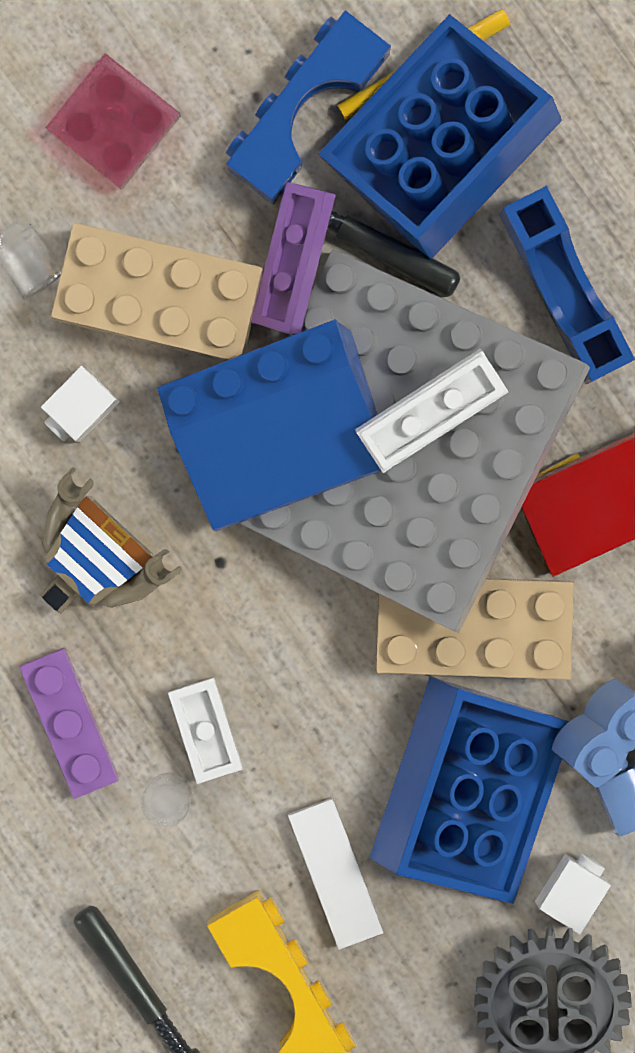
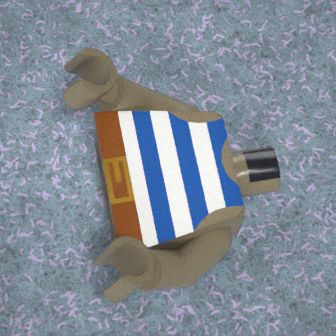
(95, 553)

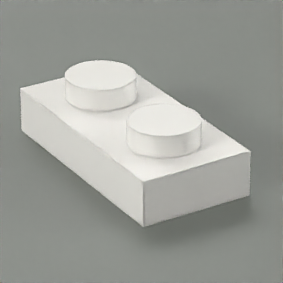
(205, 730)

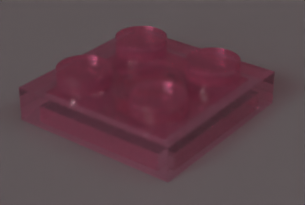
(113, 121)

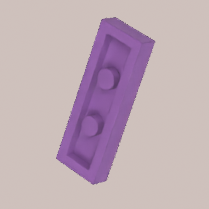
(293, 258)
(69, 723)

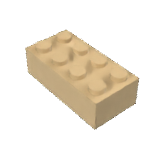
(157, 293)
(510, 632)

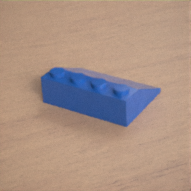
(441, 135)
(273, 424)
(469, 792)

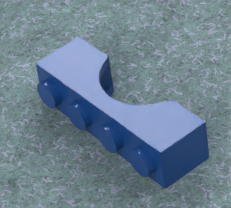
(343, 59)
(561, 282)

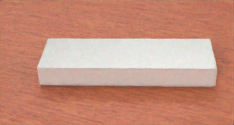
(431, 410)
(335, 873)

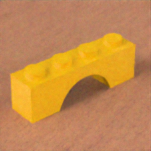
(252, 937)

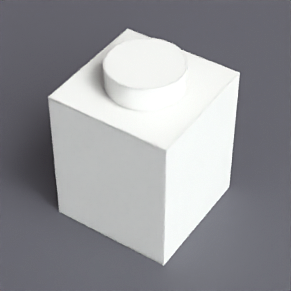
(78, 406)
(574, 891)

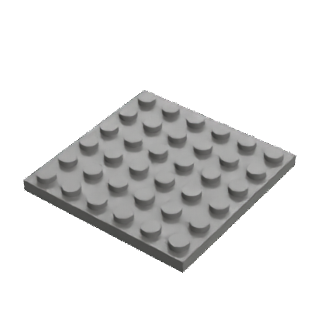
(443, 513)

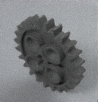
(507, 1002)

